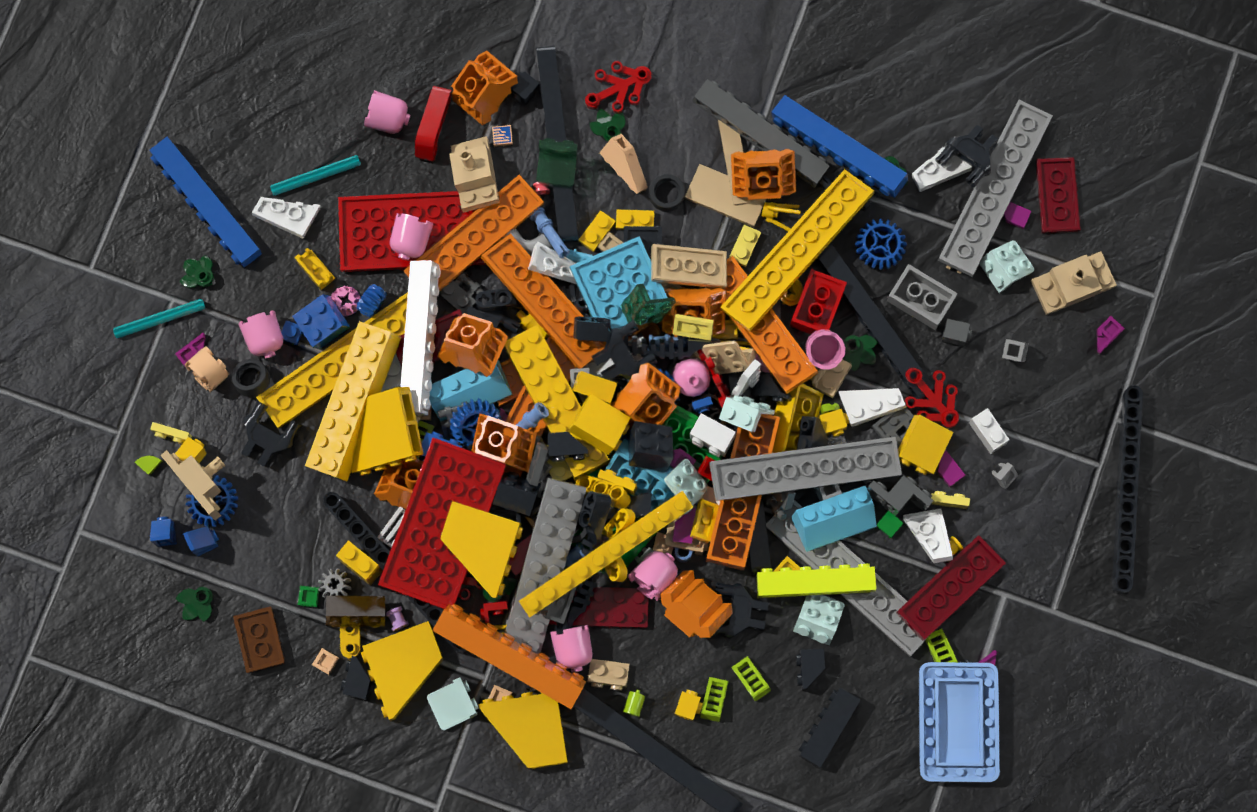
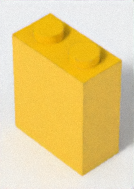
(600, 424)
(923, 445)
(359, 563)

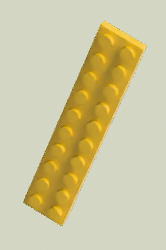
(797, 250)
(319, 375)

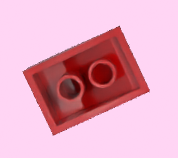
(818, 302)

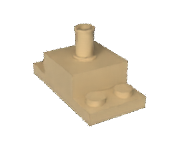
(474, 174)
(1073, 282)
(198, 479)

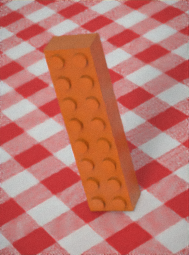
(738, 516)
(509, 655)

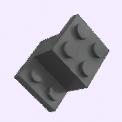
(900, 495)

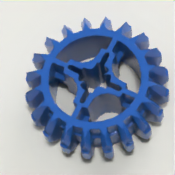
(876, 237)
(468, 417)
(219, 501)

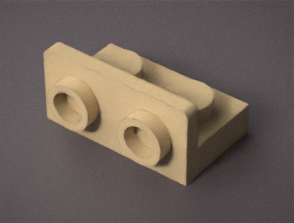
(830, 380)
(608, 673)

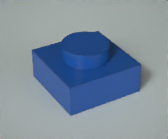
(291, 333)
(702, 405)

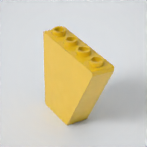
(387, 432)
(482, 544)
(401, 665)
(529, 727)

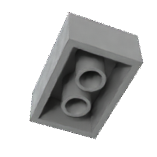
(921, 297)

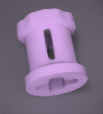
(397, 618)

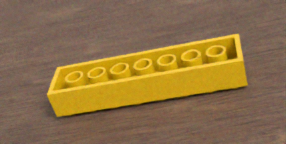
(359, 377)
(549, 386)

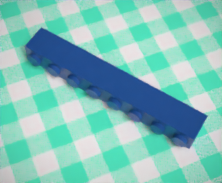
(839, 146)
(205, 201)

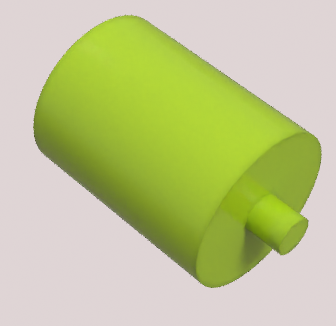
(634, 703)

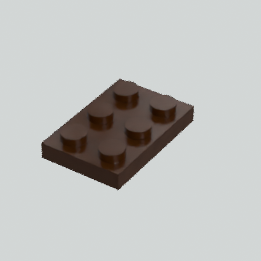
(259, 639)

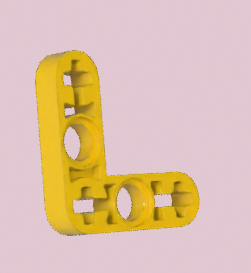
(622, 519)

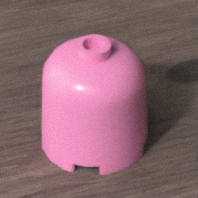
(386, 113)
(409, 236)
(262, 334)
(825, 349)
(691, 376)
(654, 574)
(573, 647)

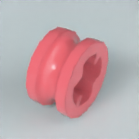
(541, 189)

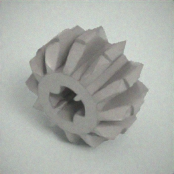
(329, 582)

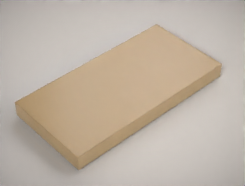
(713, 191)
(688, 266)

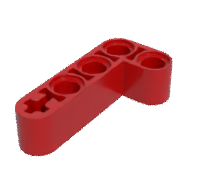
(432, 123)

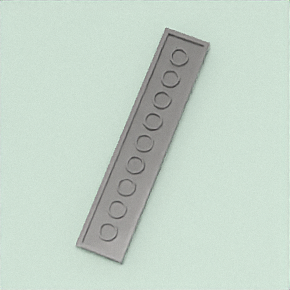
(995, 191)
(805, 468)
(545, 556)
(876, 606)

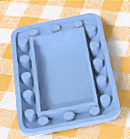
(958, 722)

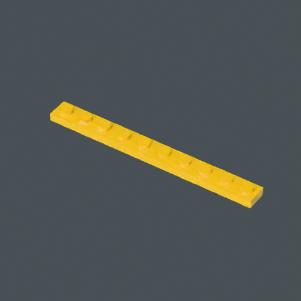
(605, 554)

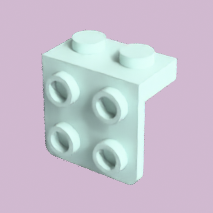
(1006, 265)
(744, 412)
(686, 479)
(819, 618)
(452, 704)

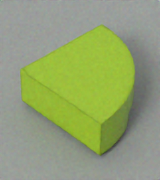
(826, 408)
(148, 463)

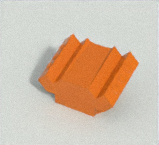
(483, 86)
(763, 174)
(696, 303)
(473, 344)
(647, 396)
(504, 442)
(398, 483)
(694, 606)

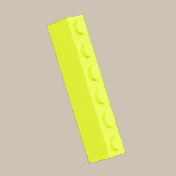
(816, 582)

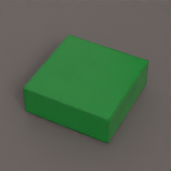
(889, 524)
(308, 596)

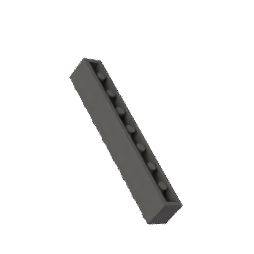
(758, 131)

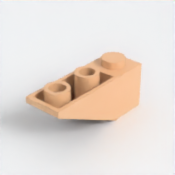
(624, 161)

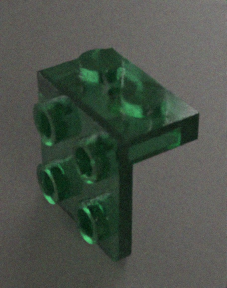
(557, 162)
(644, 310)

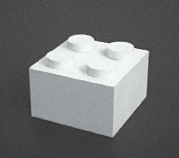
(712, 435)

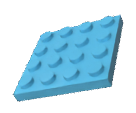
(611, 276)

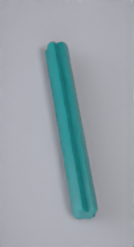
(315, 175)
(159, 318)

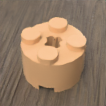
(206, 369)

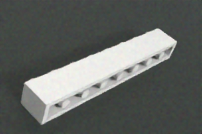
(420, 333)

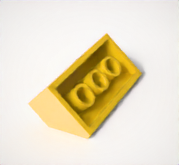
(804, 402)

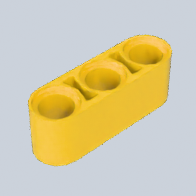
(619, 497)

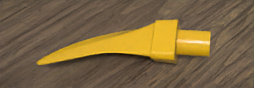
(528, 322)

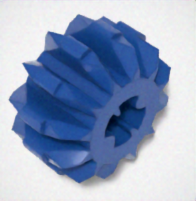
(371, 300)

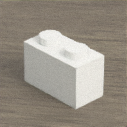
(989, 431)

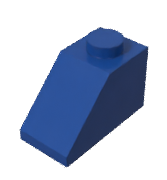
(163, 532)
(201, 540)

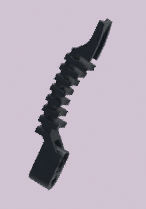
(494, 305)
(599, 328)
(593, 519)

